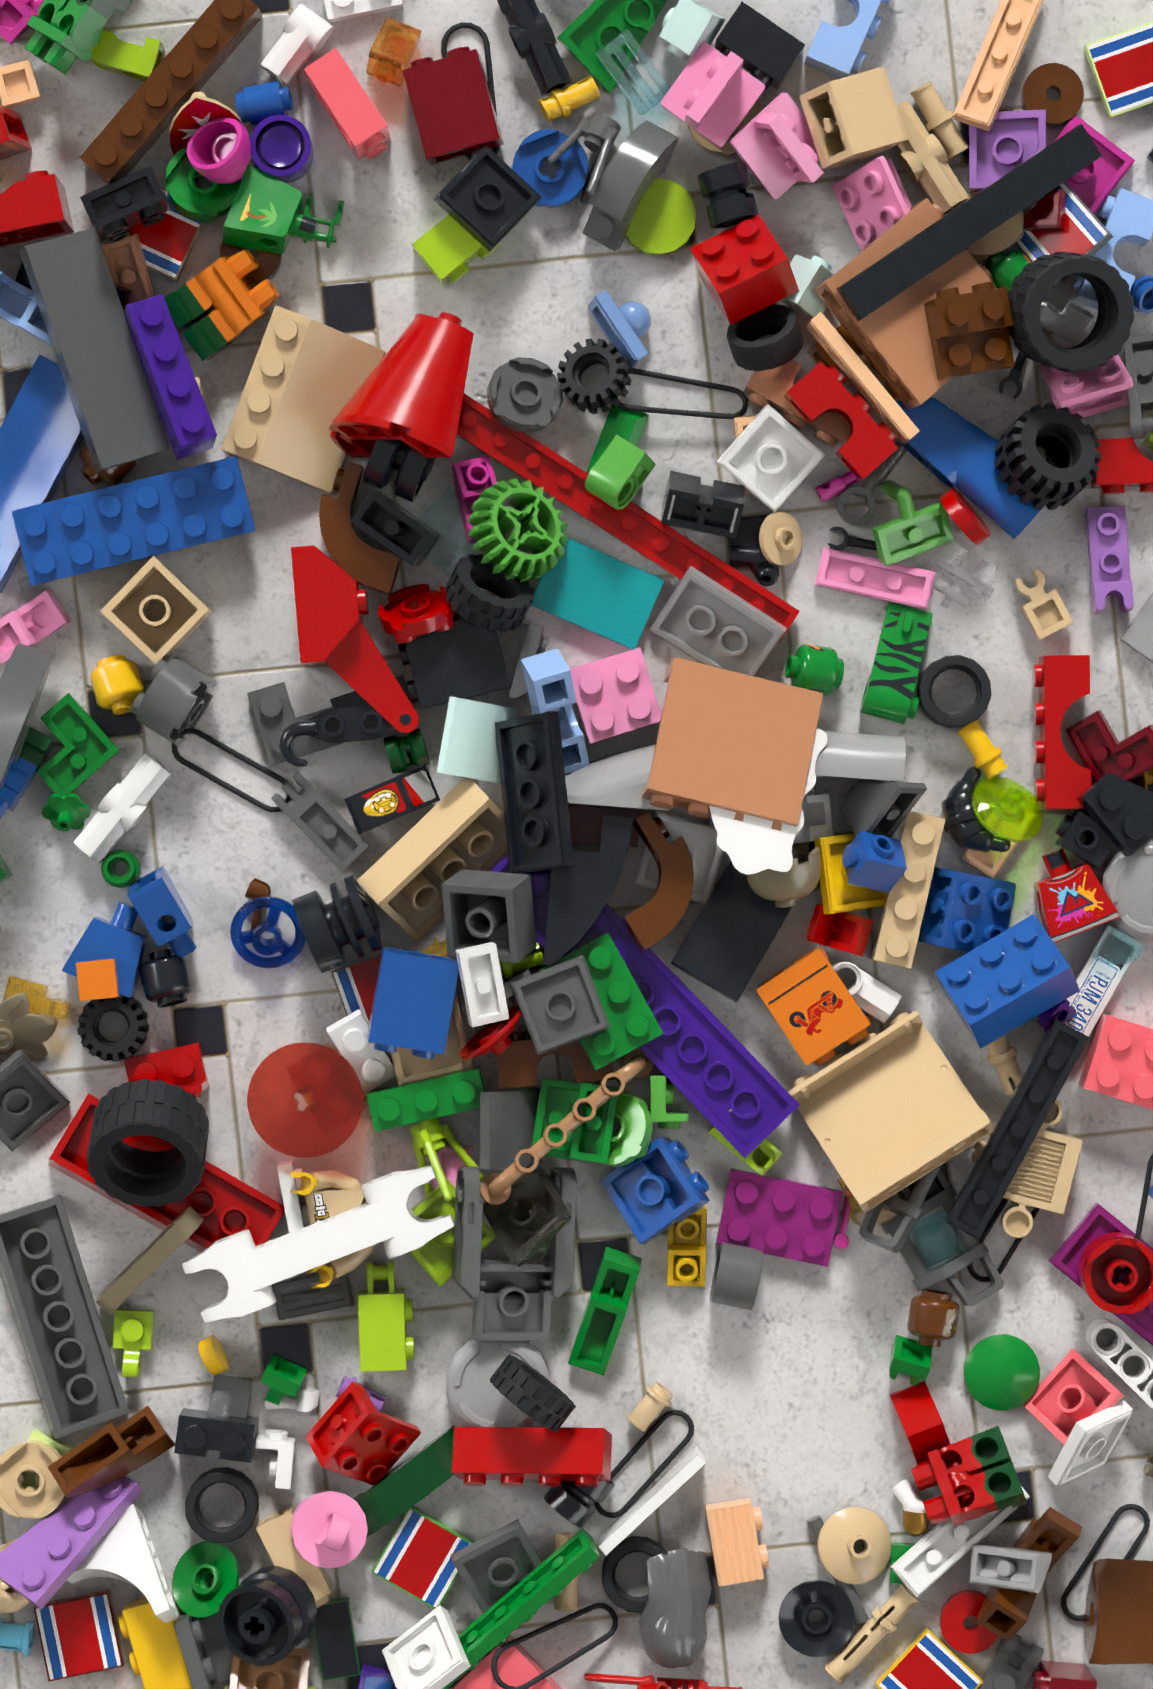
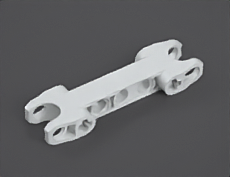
(254, 1268)

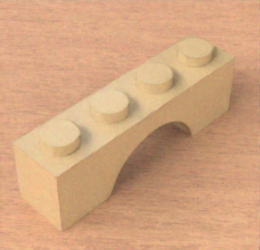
(906, 902)

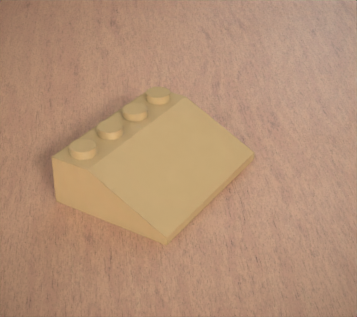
(294, 394)

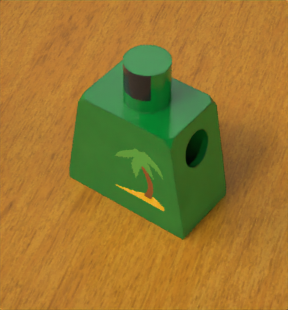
(266, 214)

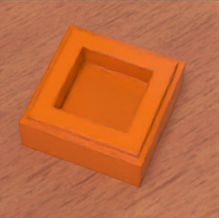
(97, 979)

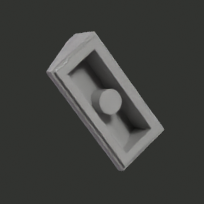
(1009, 1567)

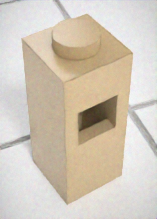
(279, 1544)

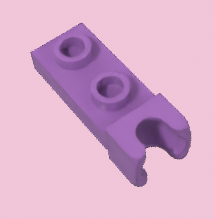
(1108, 557)

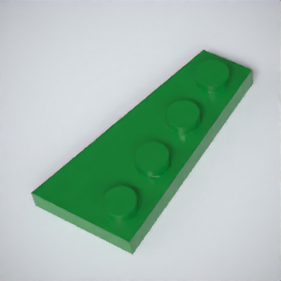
(600, 25)

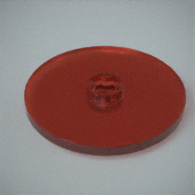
(276, 1109)

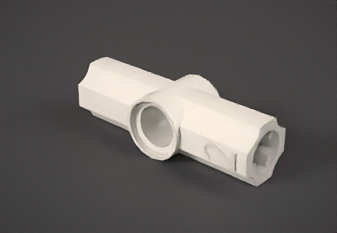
(122, 808)

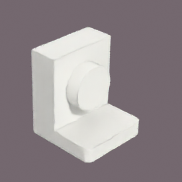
(282, 1463)

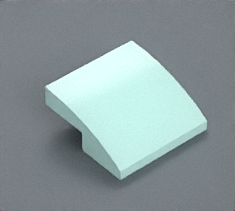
(471, 741)

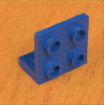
(965, 909)

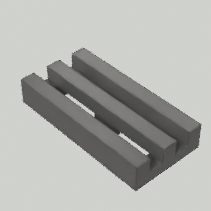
(284, 1314)

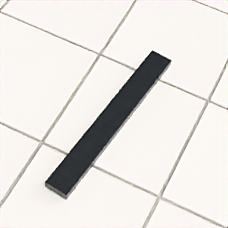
(969, 222)

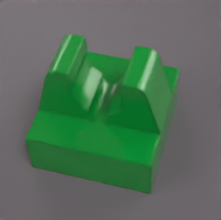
(910, 1359)
(282, 1378)

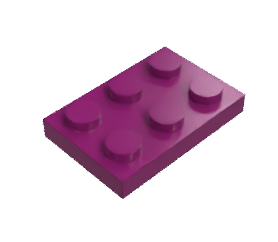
(779, 1216)

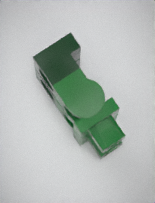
(70, 29)

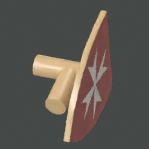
(193, 115)

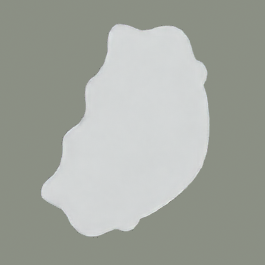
(752, 842)

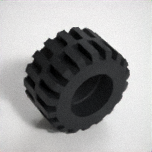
(1064, 439)

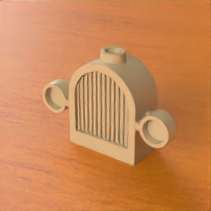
(1042, 1176)

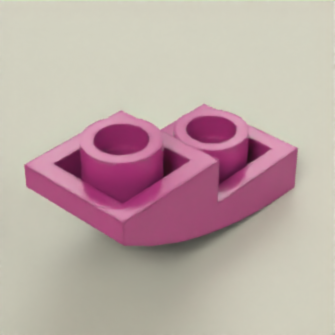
(470, 480)

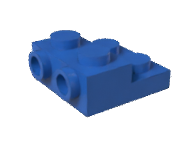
(656, 1189)

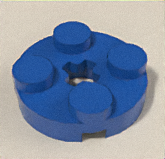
(569, 179)

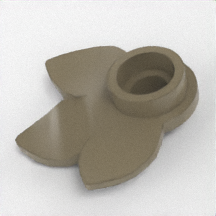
(24, 1029)

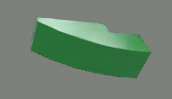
(605, 1310)

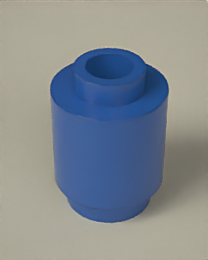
(263, 101)

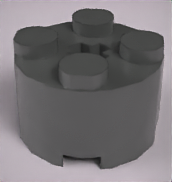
(174, 699)

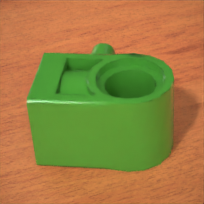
(619, 473)

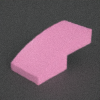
(31, 623)

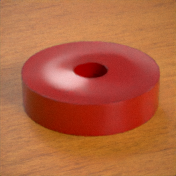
(965, 516)
(952, 1618)

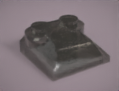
(528, 1217)

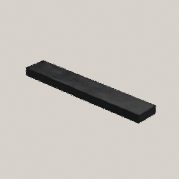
(1016, 1129)

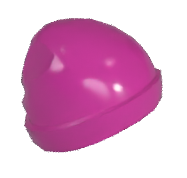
(220, 150)

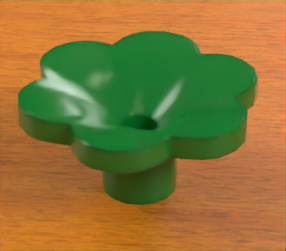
(66, 811)

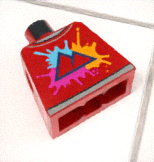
(1071, 898)

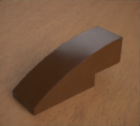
(111, 1453)

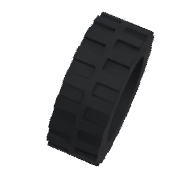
(482, 608)
(532, 1393)

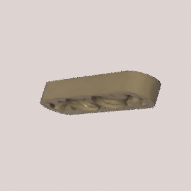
(149, 1260)

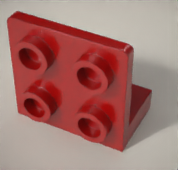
(175, 1066)
(358, 1438)

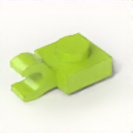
(132, 1333)

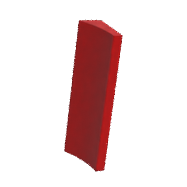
(219, 1198)

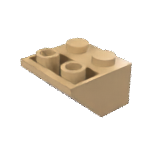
(853, 118)

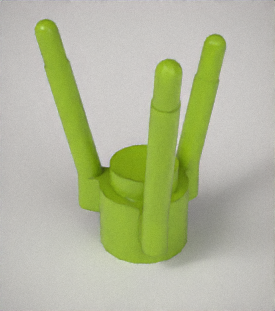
(429, 1140)

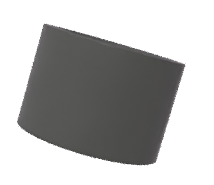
(736, 1276)

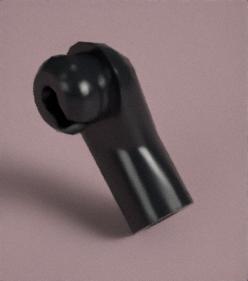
(752, 556)

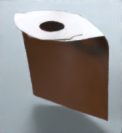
(1120, 1612)

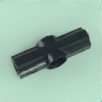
(535, 44)

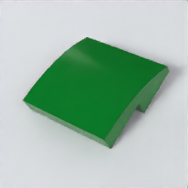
(589, 1140)

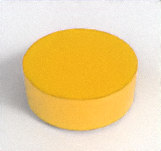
(213, 1355)

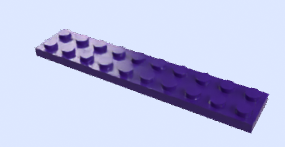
(695, 1047)

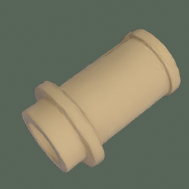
(650, 1406)

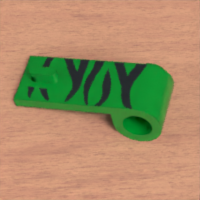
(897, 665)

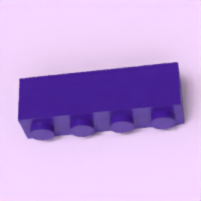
(170, 377)

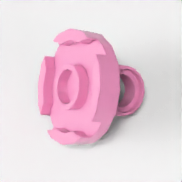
(328, 1529)

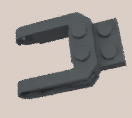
(506, 1298)

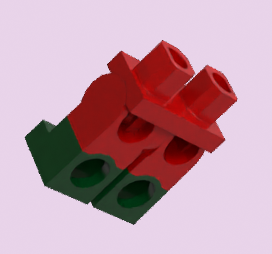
(973, 1479)

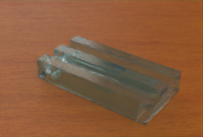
(614, 47)

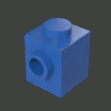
(874, 861)

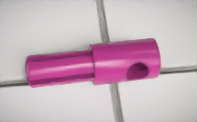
(835, 486)

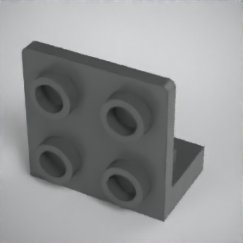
(203, 1650)

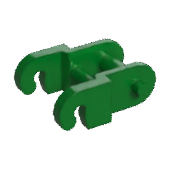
(328, 238)

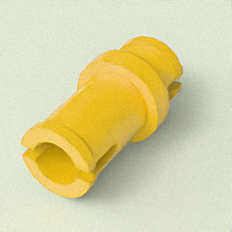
(565, 100)
(983, 750)

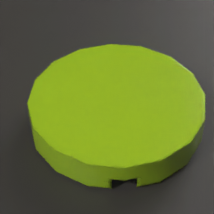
(662, 219)

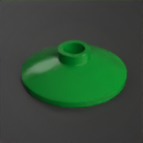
(194, 1574)

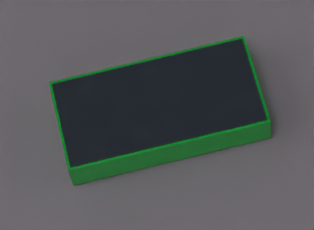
(336, 1640)

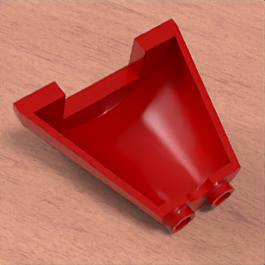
(411, 392)

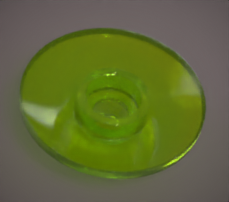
(1007, 809)

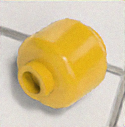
(116, 683)

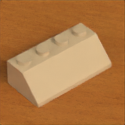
(455, 835)

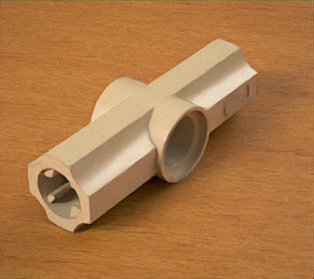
(928, 162)

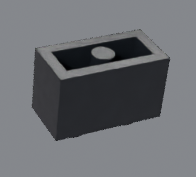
(762, 45)
(395, 528)

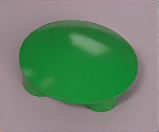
(1001, 1372)

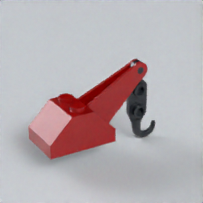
(334, 635)

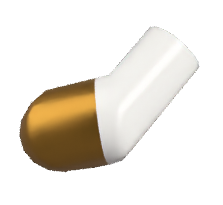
(914, 1514)

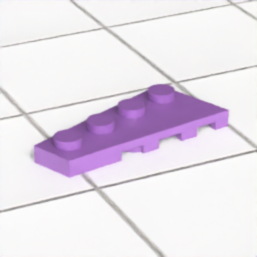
(59, 1543)

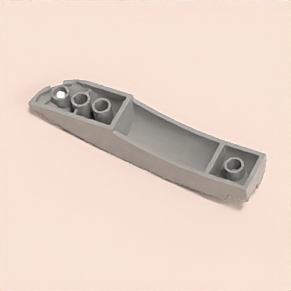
(624, 775)

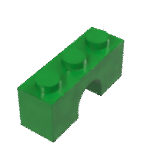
(425, 1099)

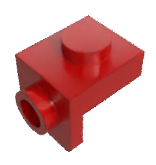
(840, 931)

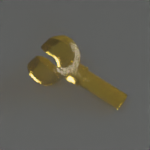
(852, 1201)

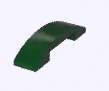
(408, 1483)

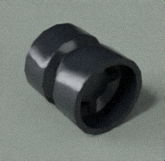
(727, 194)
(577, 1502)

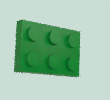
(622, 1000)

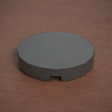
(524, 395)

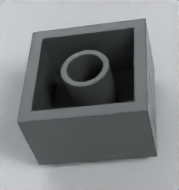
(488, 909)

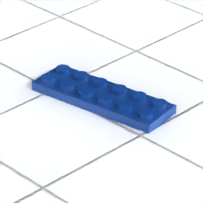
(133, 521)

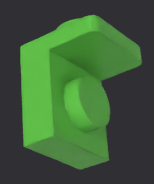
(659, 1096)

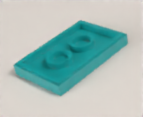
(598, 594)

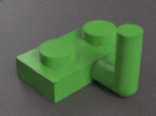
(912, 531)

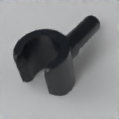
(1015, 374)
(851, 541)

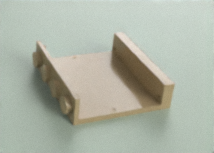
(889, 1110)

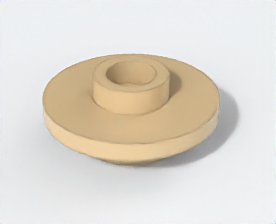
(780, 538)

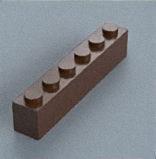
(170, 87)

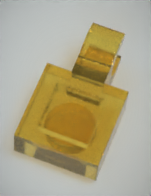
(37, 997)

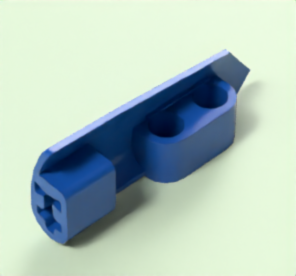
(964, 459)

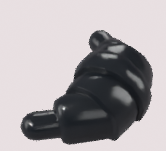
(962, 821)

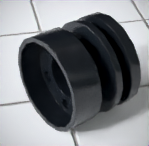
(337, 923)

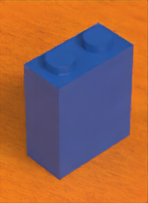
(413, 1002)

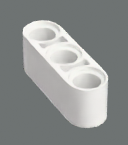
(1116, 1354)

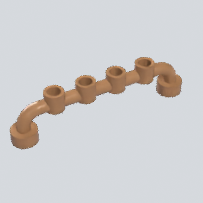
(497, 1187)

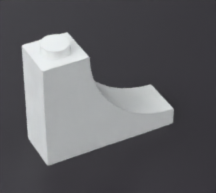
(131, 1556)

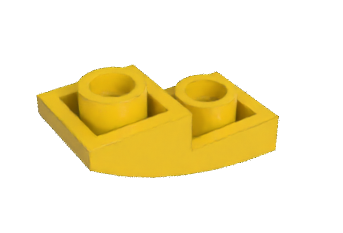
(687, 1250)

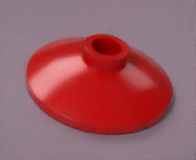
(492, 1037)

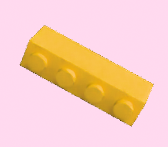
(155, 1647)

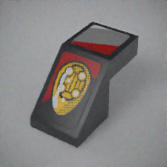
(392, 799)

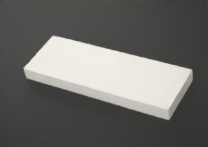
(651, 1501)

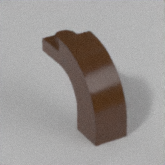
(363, 563)
(675, 885)
(1006, 1609)

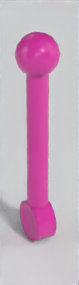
(841, 1239)

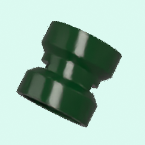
(397, 751)

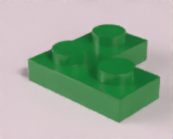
(85, 747)

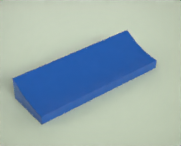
(34, 452)

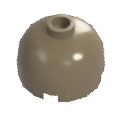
(789, 886)

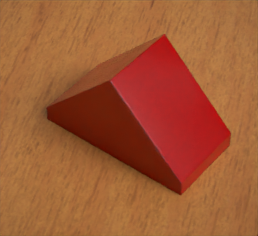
(920, 1420)

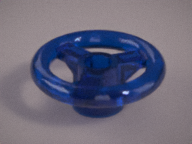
(263, 945)

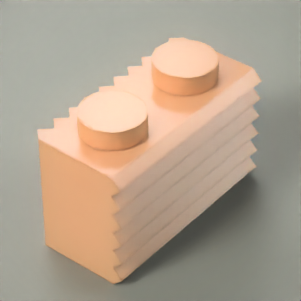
(735, 1541)

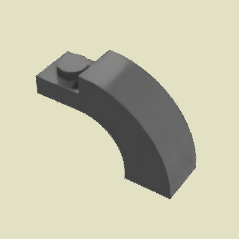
(626, 180)

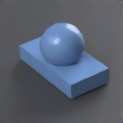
(622, 325)

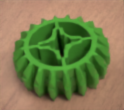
(504, 530)

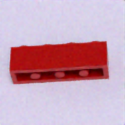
(532, 1454)

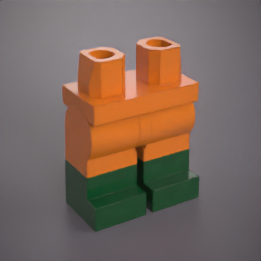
(234, 300)

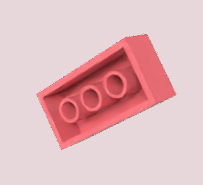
(1120, 1061)

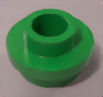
(109, 874)

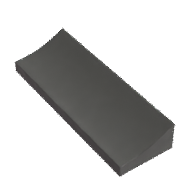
(94, 349)
(58, 1319)

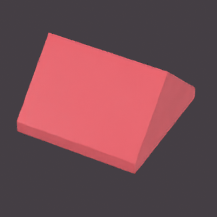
(1071, 1394)

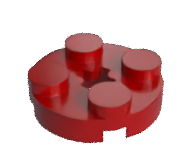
(416, 612)

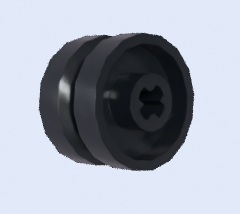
(396, 455)
(267, 1615)

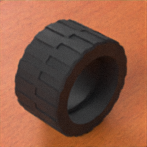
(1112, 321)
(142, 1175)

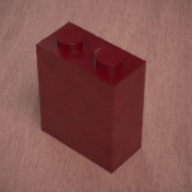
(452, 105)

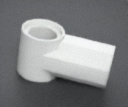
(302, 36)
(870, 993)

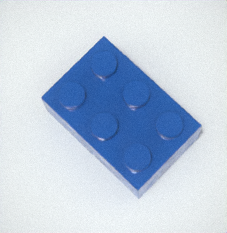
(1007, 981)

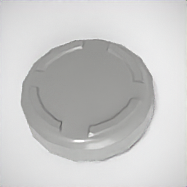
(1130, 889)
(469, 1385)

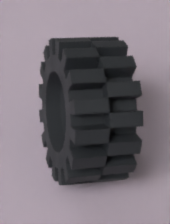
(584, 358)
(113, 1050)

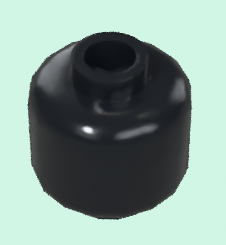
(166, 978)

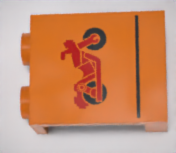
(814, 1007)

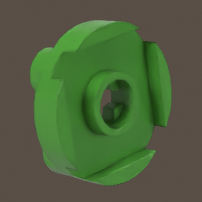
(635, 1130)

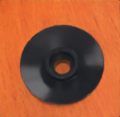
(818, 1637)

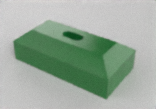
(623, 423)

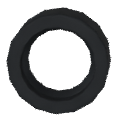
(769, 352)
(981, 701)
(221, 1534)
(613, 1591)

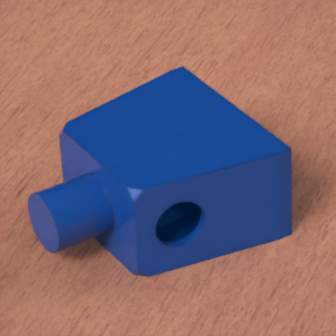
(157, 896)
(113, 940)

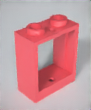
(348, 105)

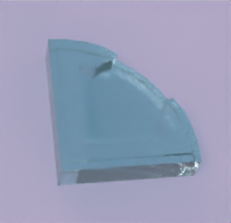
(1118, 949)

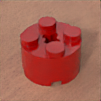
(1097, 1273)

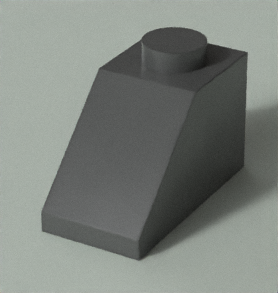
(880, 805)

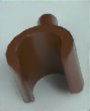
(257, 889)

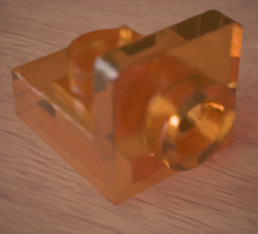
(392, 51)

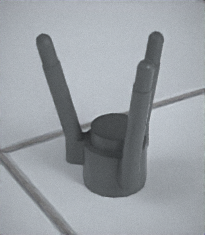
(599, 138)

